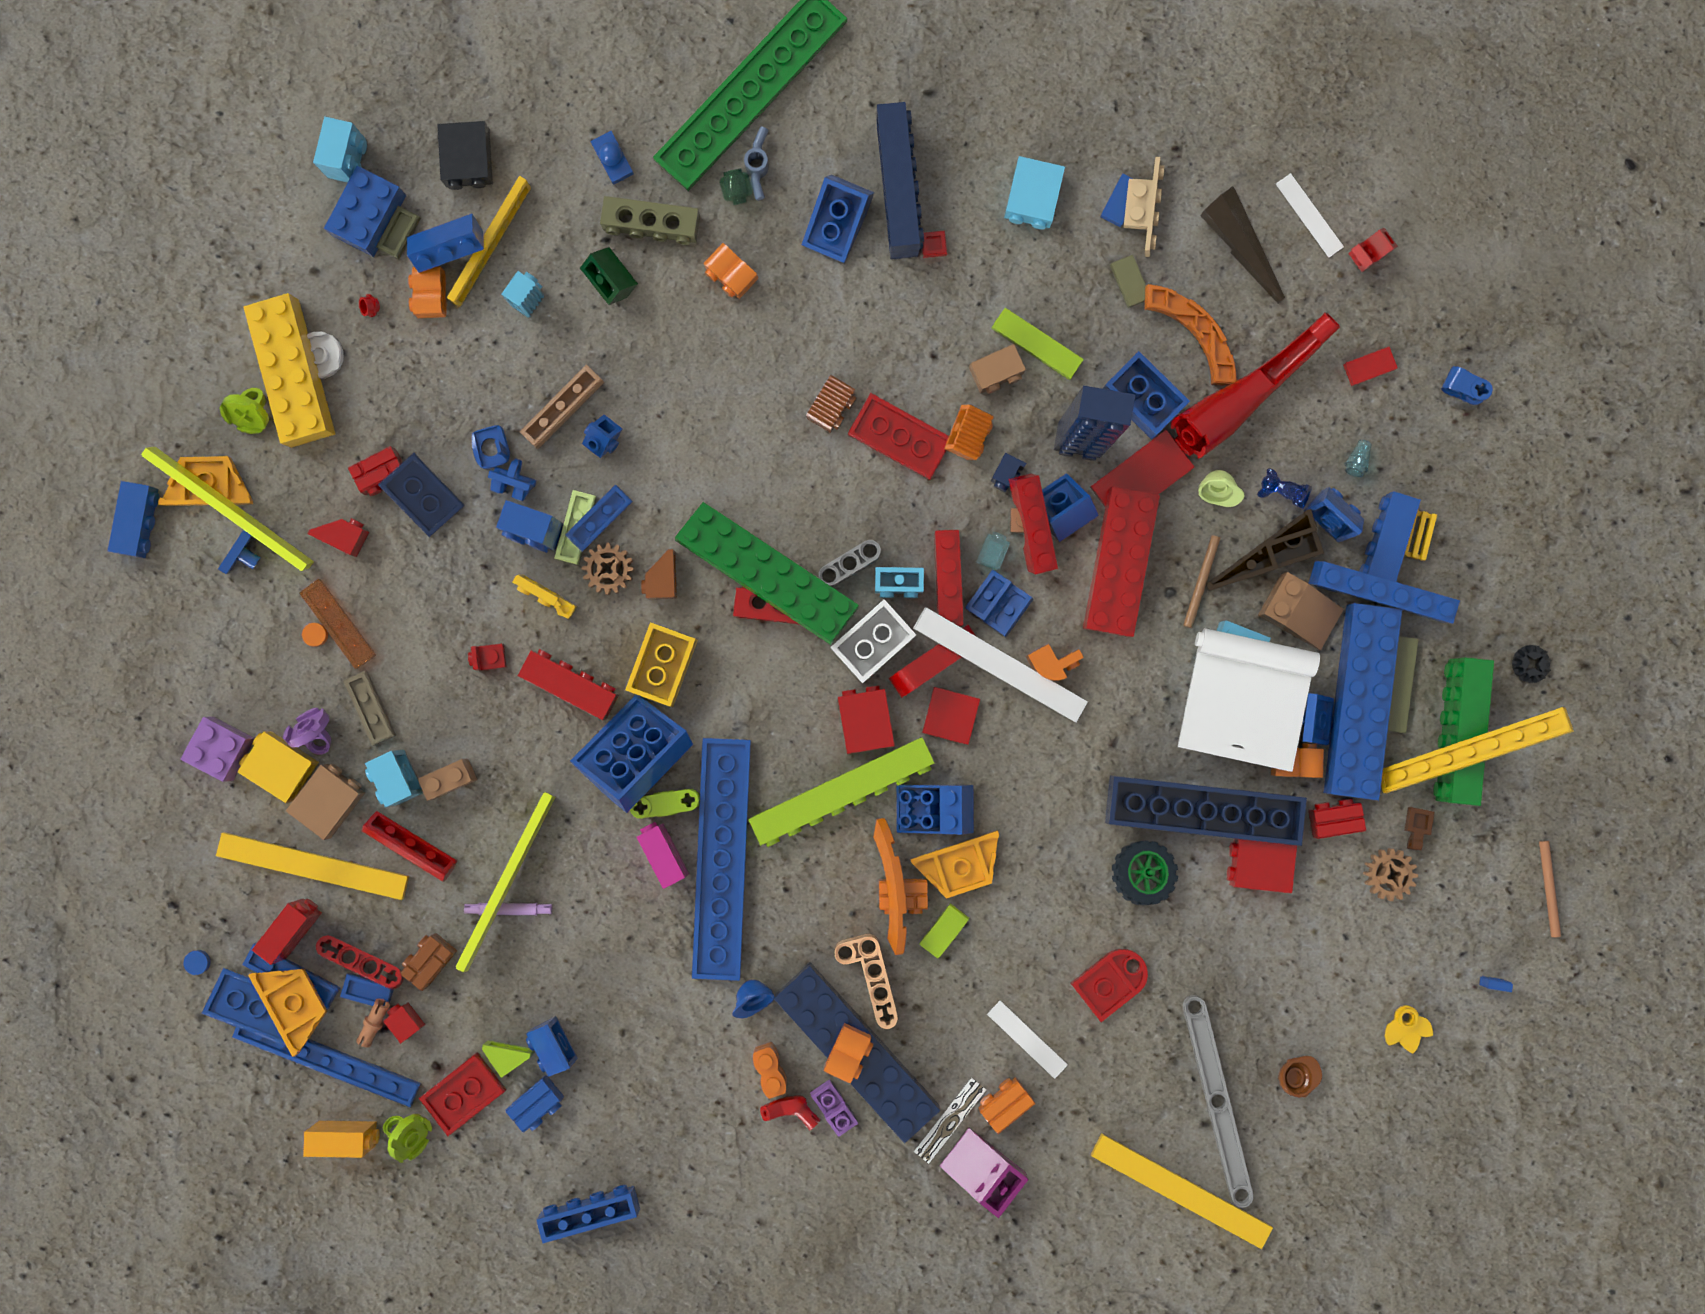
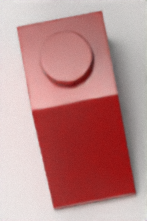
(342, 535)

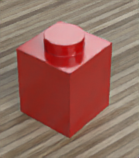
(403, 1021)

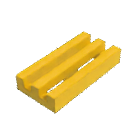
(1427, 537)

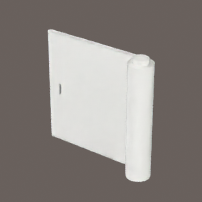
(1247, 697)

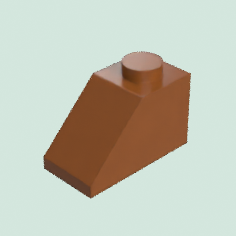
(661, 578)

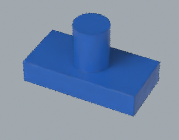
(239, 553)

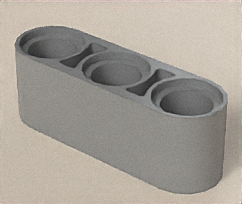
(856, 554)

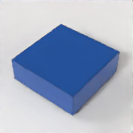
(1496, 984)

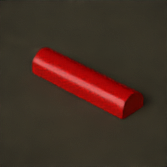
(409, 846)

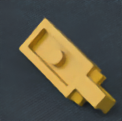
(546, 596)

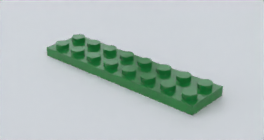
(767, 573)

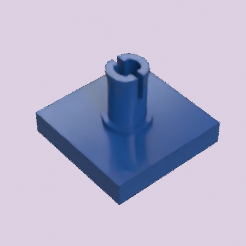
(1318, 719)

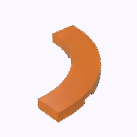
(1200, 325)
(895, 885)

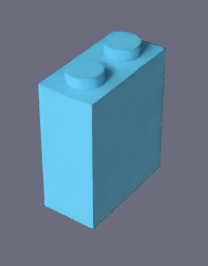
(1034, 193)

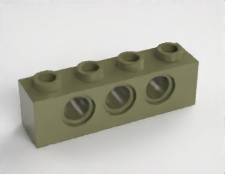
(615, 208)

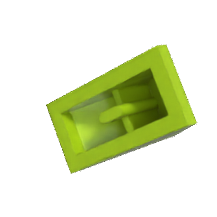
(505, 1056)

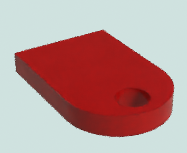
(1109, 984)

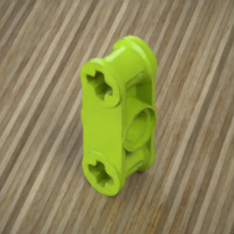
(666, 803)

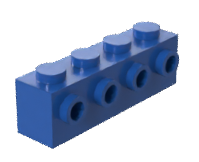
(588, 1214)

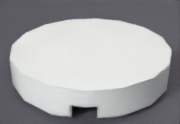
(327, 353)

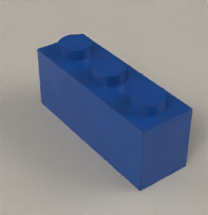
(445, 243)
(133, 519)

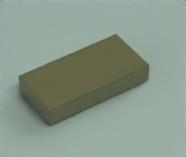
(398, 229)
(1129, 280)

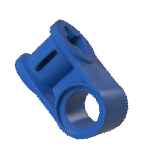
(1463, 385)

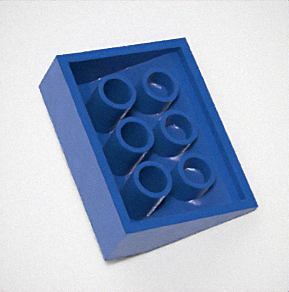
(632, 752)

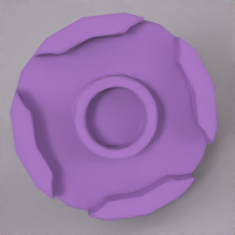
(309, 727)

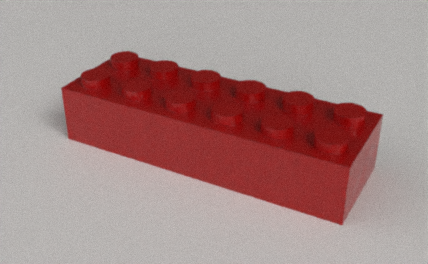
(1121, 562)

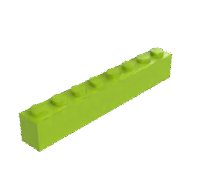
(840, 791)

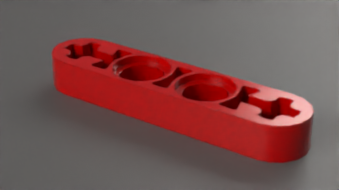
(358, 964)

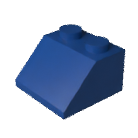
(1067, 507)
(551, 1047)

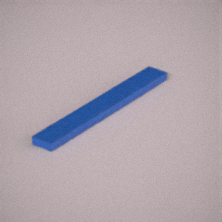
(341, 1067)

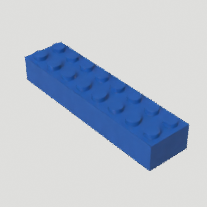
(1362, 701)

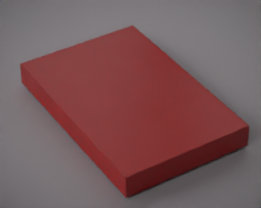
(462, 1094)

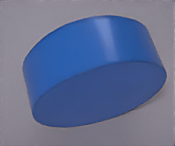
(197, 962)

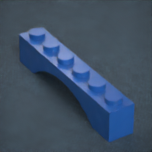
(1384, 591)

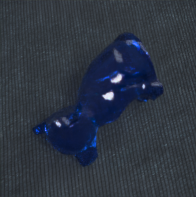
(1290, 490)

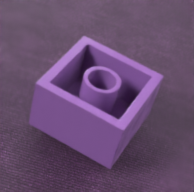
(217, 749)

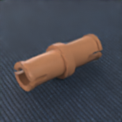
(373, 1023)

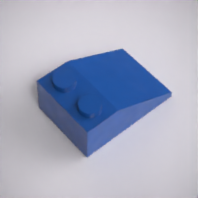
(837, 217)
(1335, 515)

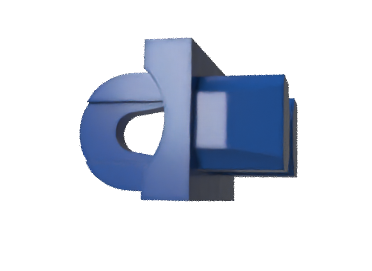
(502, 477)

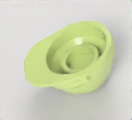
(1220, 489)

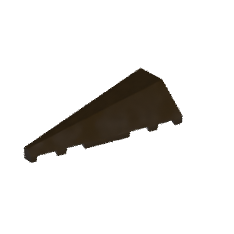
(1232, 224)
(1288, 546)

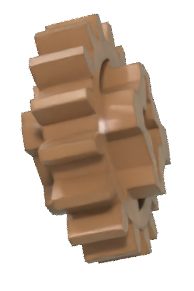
(600, 576)
(1395, 883)

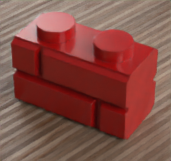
(374, 469)
(1336, 819)

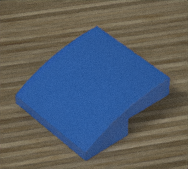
(999, 603)

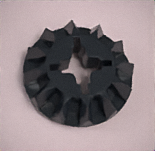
(1520, 664)

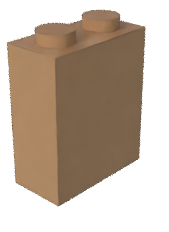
(326, 801)

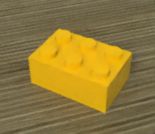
(661, 664)

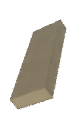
(369, 708)

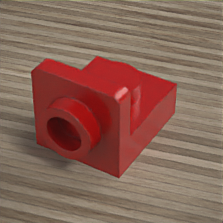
(487, 657)

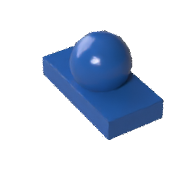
(612, 157)

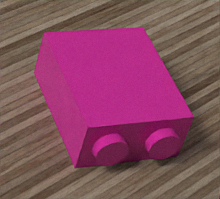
(662, 854)

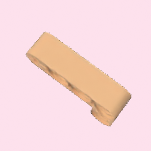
(872, 981)

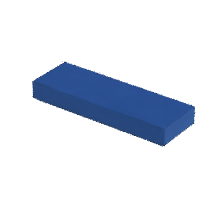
(598, 518)

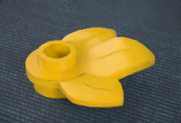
(1407, 1032)

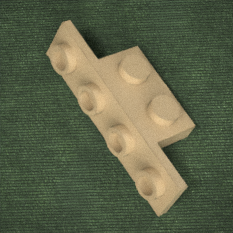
(1141, 205)

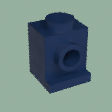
(1007, 469)

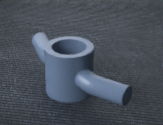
(759, 172)

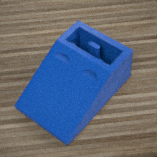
(935, 809)

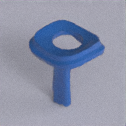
(494, 432)

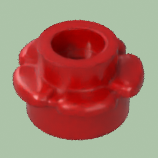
(369, 305)

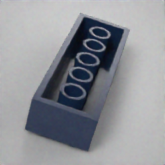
(898, 181)

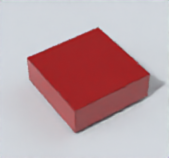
(934, 244)

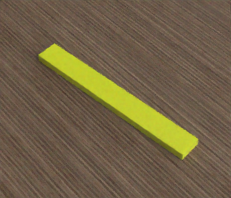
(227, 508)
(505, 882)

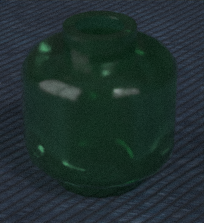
(736, 186)

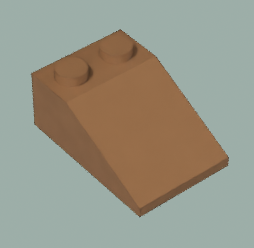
(1301, 610)

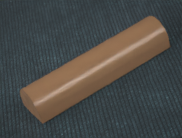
(562, 406)

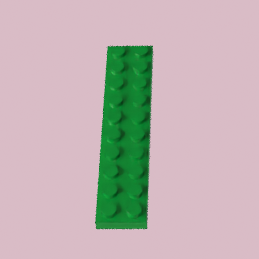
(749, 90)

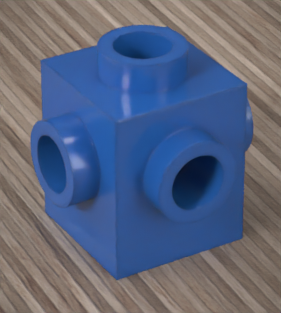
(598, 439)

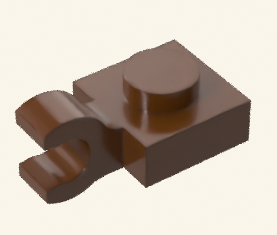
(1419, 823)

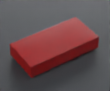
(1370, 366)

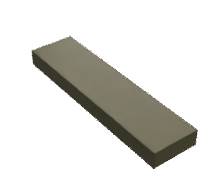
(1402, 684)

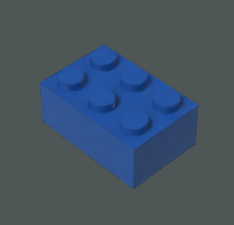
(364, 210)
(1156, 397)
(529, 527)

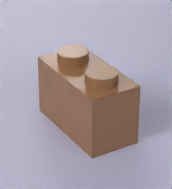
(997, 369)
(447, 779)

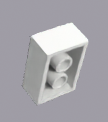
(873, 641)

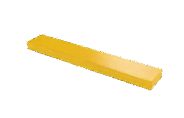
(491, 239)

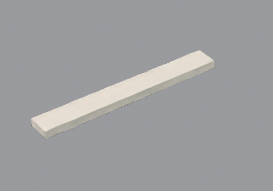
(1000, 664)

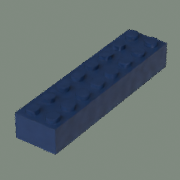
(1093, 422)
(1205, 810)
(883, 1079)

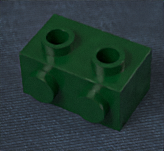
(608, 275)

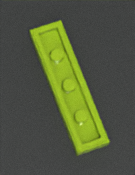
(1037, 343)

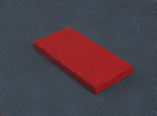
(899, 436)
(1147, 470)

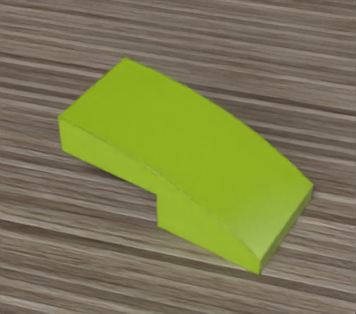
(944, 931)

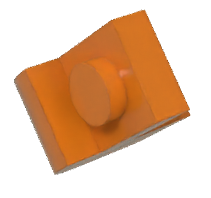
(1049, 666)

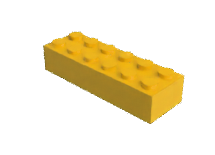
(289, 370)

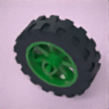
(1123, 872)

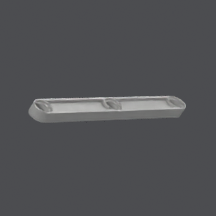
(1221, 1117)

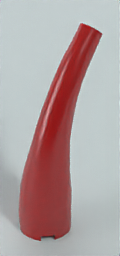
(1223, 412)

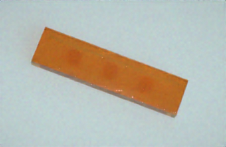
(337, 623)

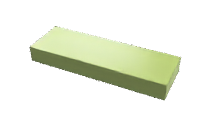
(578, 506)

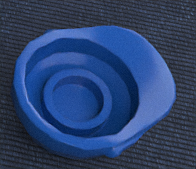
(752, 998)

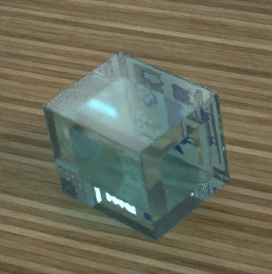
(993, 551)

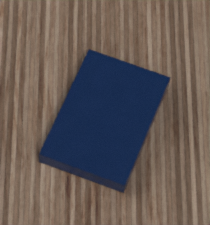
(421, 494)

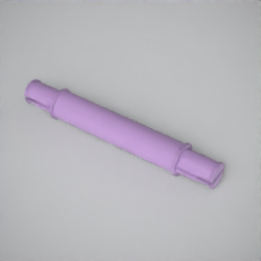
(511, 909)

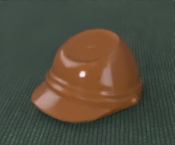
(1300, 1076)

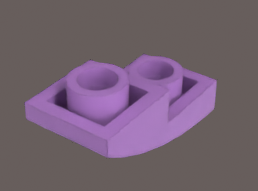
(834, 1108)

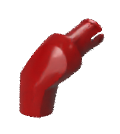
(790, 1106)

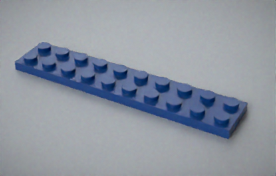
(721, 859)

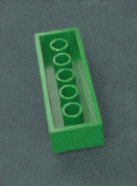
(1464, 717)

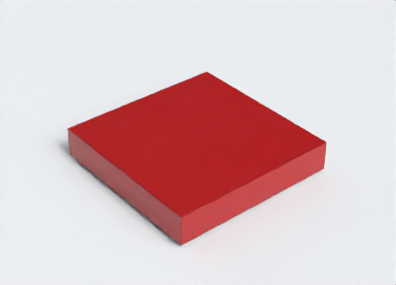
(951, 715)

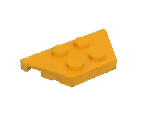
(216, 472)
(961, 865)
(291, 1004)

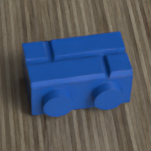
(534, 1104)

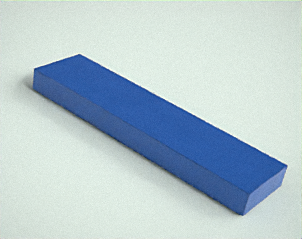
(325, 989)

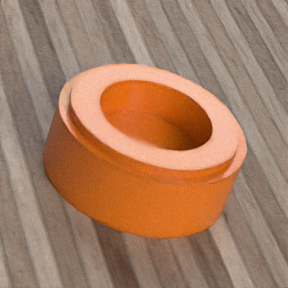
(314, 634)

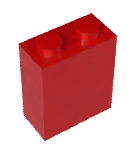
(865, 719)
(1262, 865)
(287, 930)

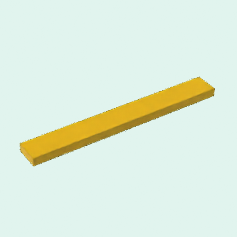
(1476, 750)
(312, 866)
(1181, 1191)

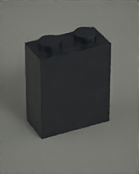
(465, 154)

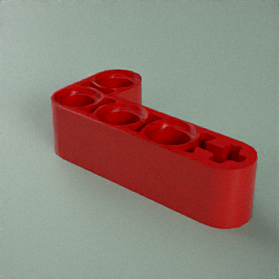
(924, 668)

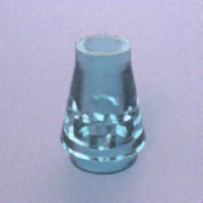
(1358, 461)

